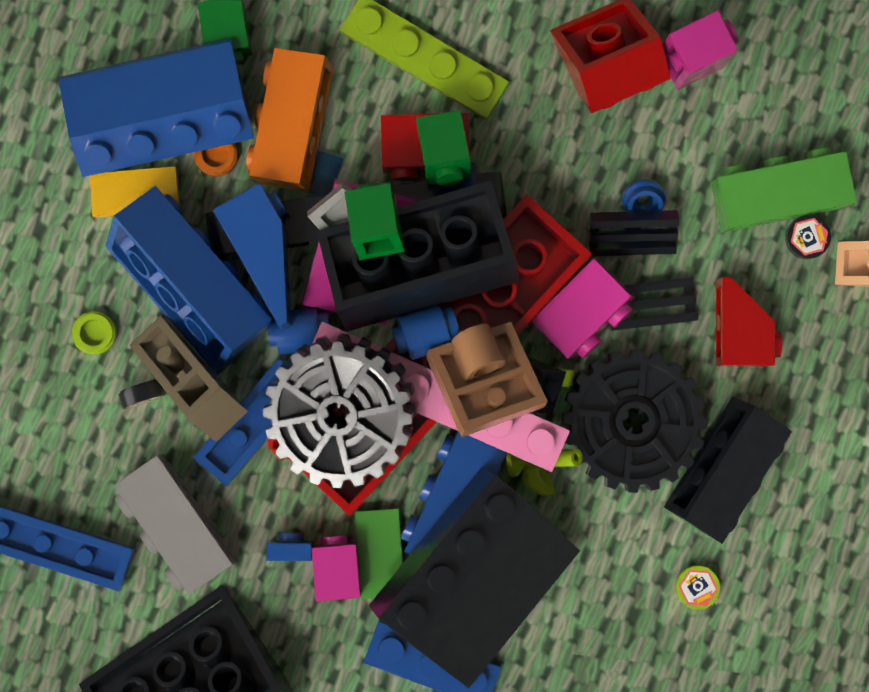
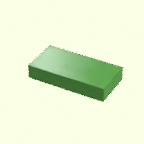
(378, 548)

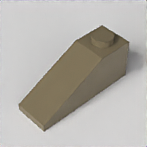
(188, 379)

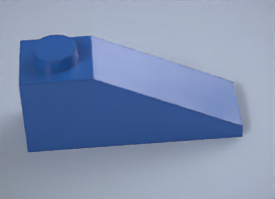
(261, 242)

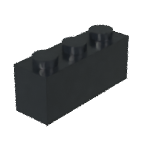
(728, 469)

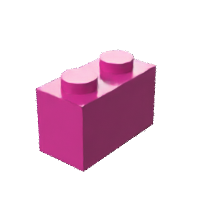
(700, 49)
(584, 310)

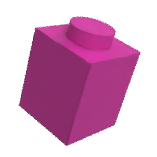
(336, 568)

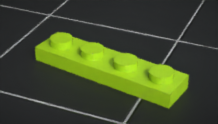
(424, 57)

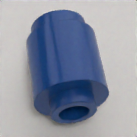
(302, 330)
(424, 331)

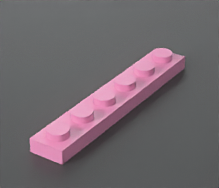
(523, 436)

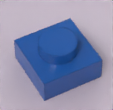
(289, 547)

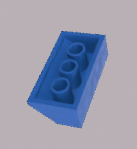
(156, 107)
(187, 278)

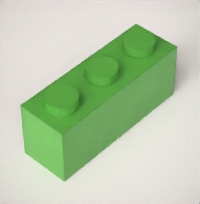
(783, 189)

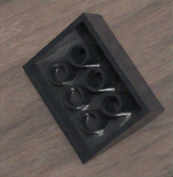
(474, 577)
(206, 655)

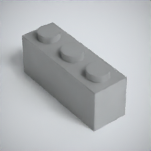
(173, 524)

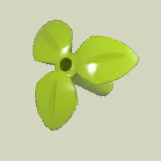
(537, 478)

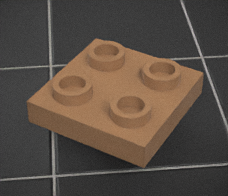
(485, 377)

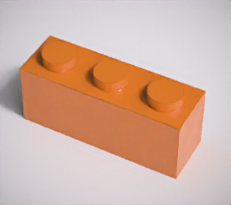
(290, 119)

